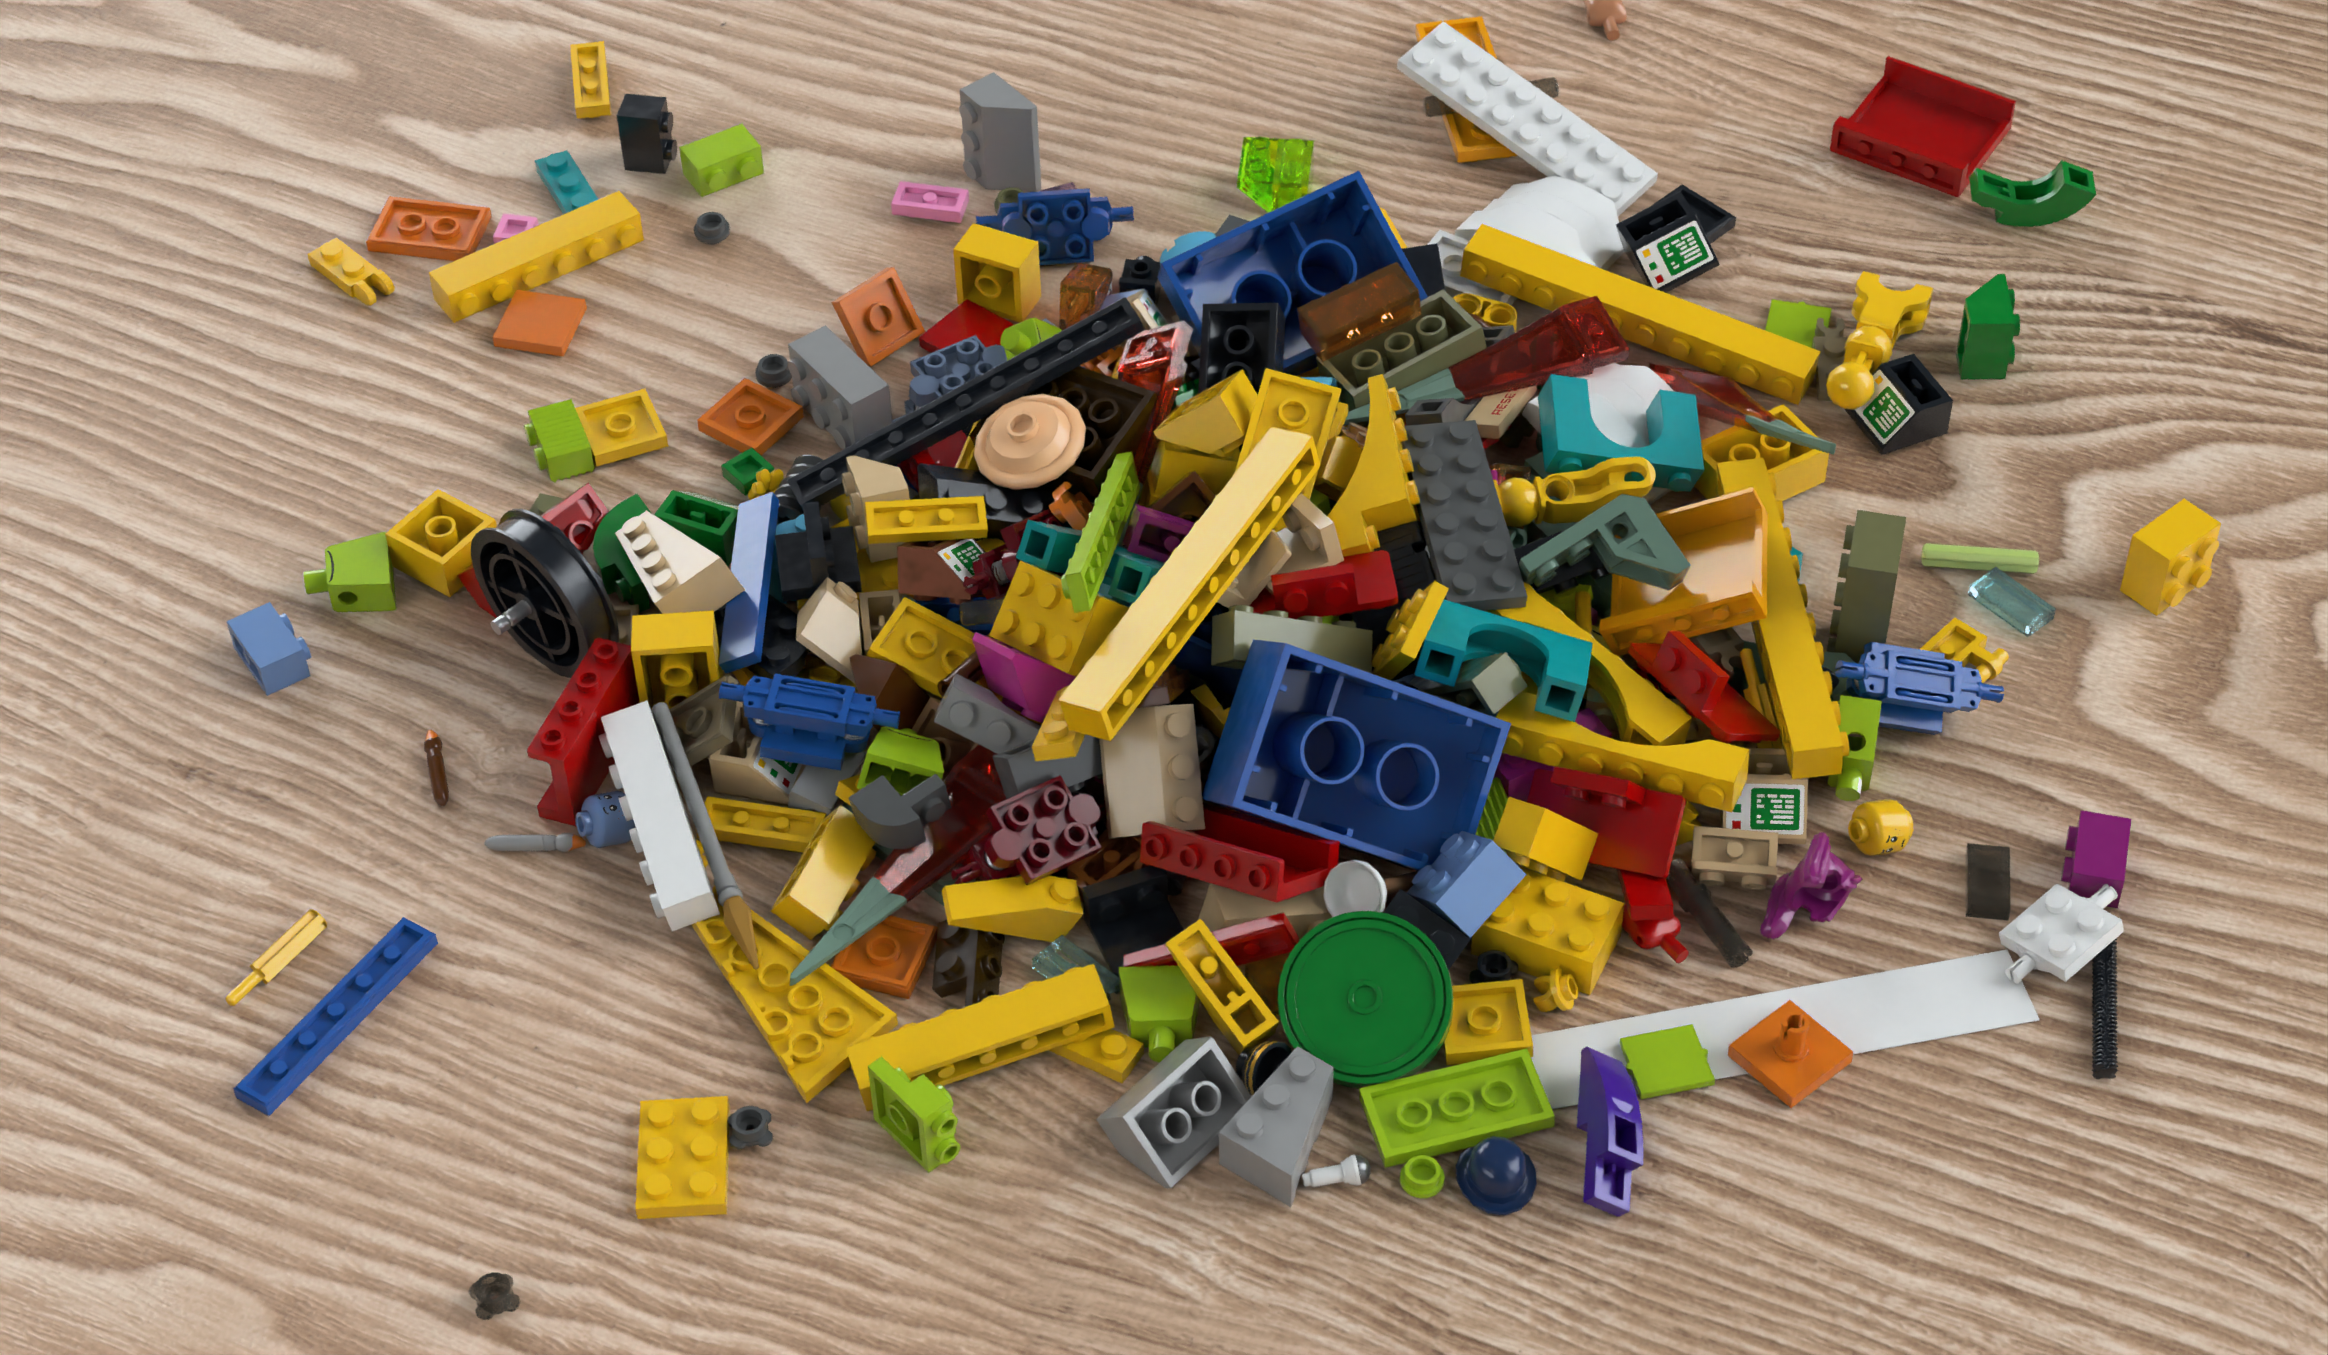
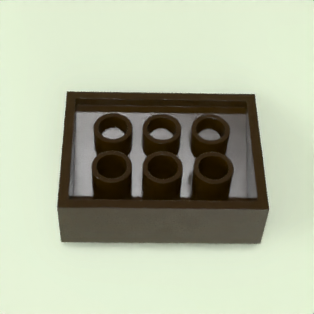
(1113, 419)

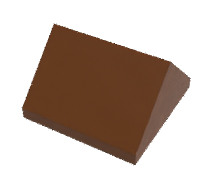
(891, 687)

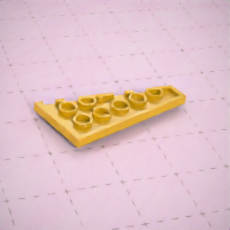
(800, 1022)

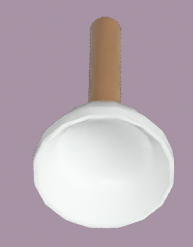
(1360, 887)

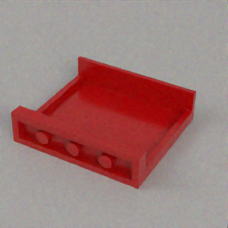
(1924, 127)

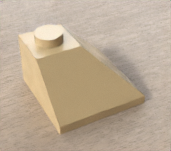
(832, 625)

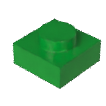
(743, 468)

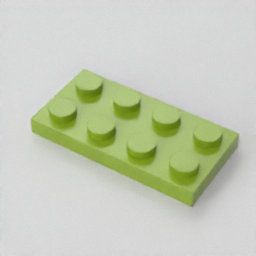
(1456, 1107)

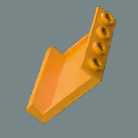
(1722, 588)

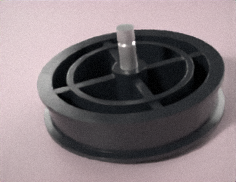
(542, 590)

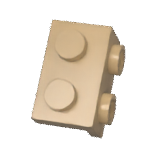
(1734, 857)

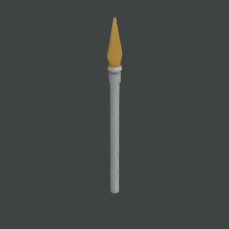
(736, 912)

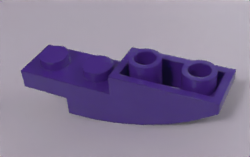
(1614, 1131)

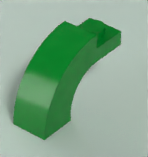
(2034, 201)
(611, 559)

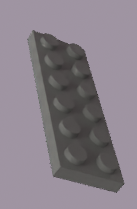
(1463, 516)

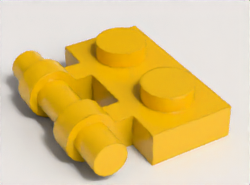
(1967, 645)

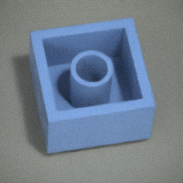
(1466, 881)

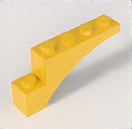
(1379, 489)

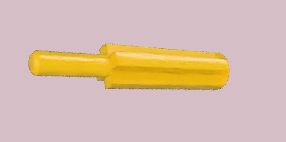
(1758, 695)
(280, 953)

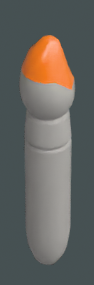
(562, 842)

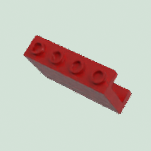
(572, 728)
(1242, 854)

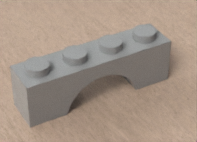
(983, 718)

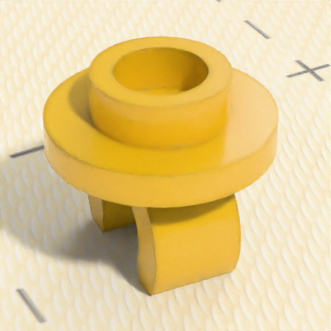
(1557, 989)

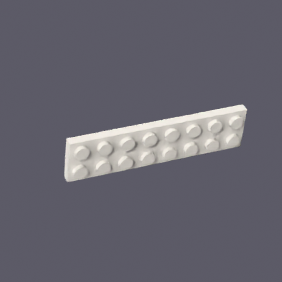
(1523, 116)

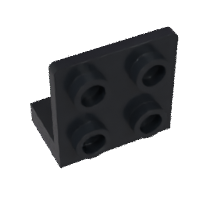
(1130, 914)

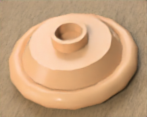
(1029, 441)

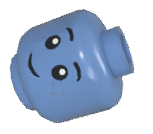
(604, 820)

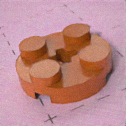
(1070, 507)

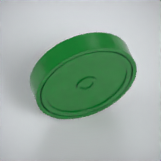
(1366, 997)

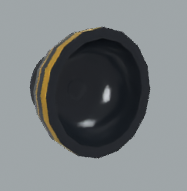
(1260, 1062)

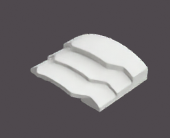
(1555, 216)
(1618, 406)

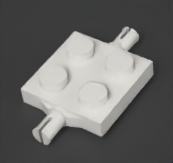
(2061, 932)

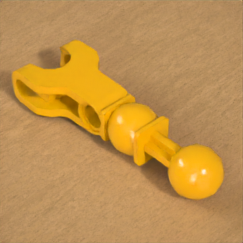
(1881, 320)
(1579, 492)

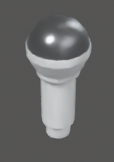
(1353, 1170)

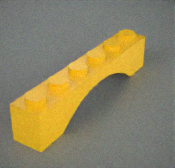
(1637, 706)
(1699, 771)

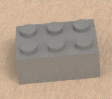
(838, 387)

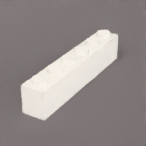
(659, 817)

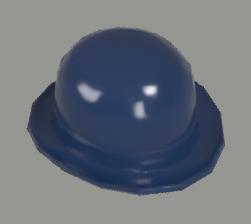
(1496, 1176)

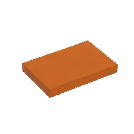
(428, 229)

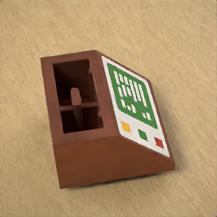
(937, 569)

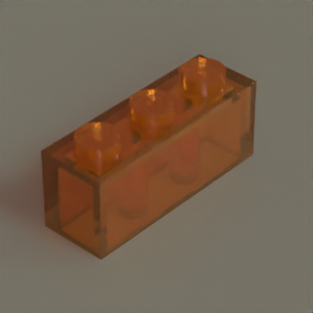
(1359, 311)

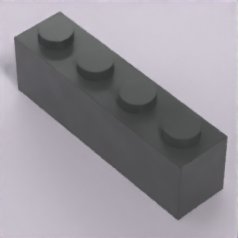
(1021, 772)

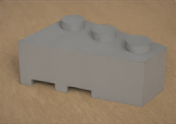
(1278, 1126)

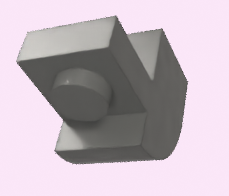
(898, 819)

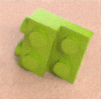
(914, 1114)

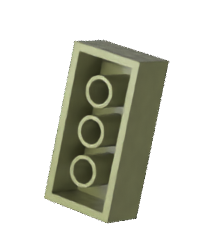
(1407, 352)
(1869, 583)

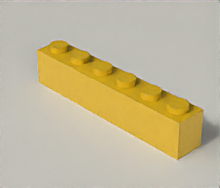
(536, 256)
(990, 1031)

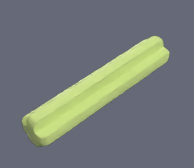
(1979, 558)

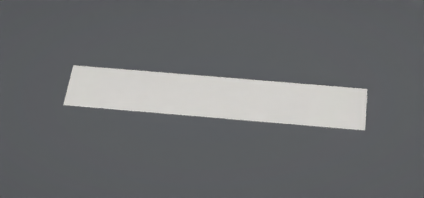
(1859, 1011)

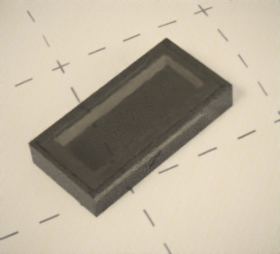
(1988, 881)

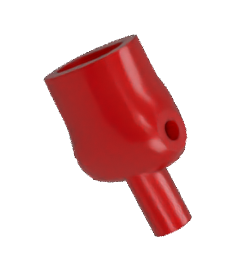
(1656, 933)

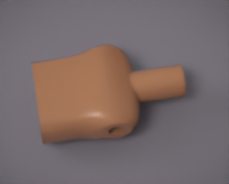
(1606, 15)

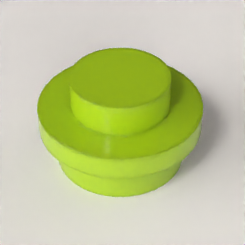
(1422, 1177)

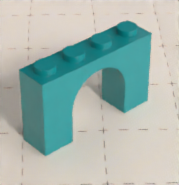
(1576, 444)
(1054, 545)
(1551, 659)

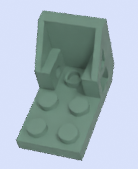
(1641, 554)

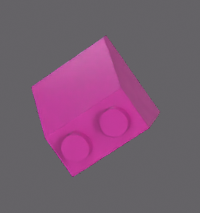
(1018, 677)

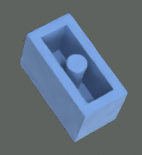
(269, 648)

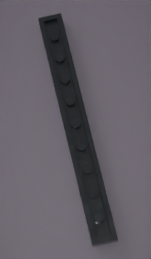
(974, 399)

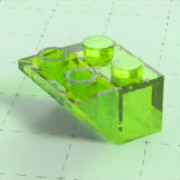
(1275, 170)

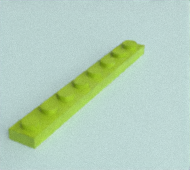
(1101, 533)

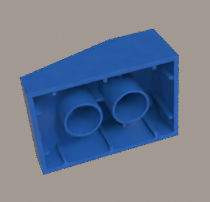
(1288, 261)
(1353, 756)

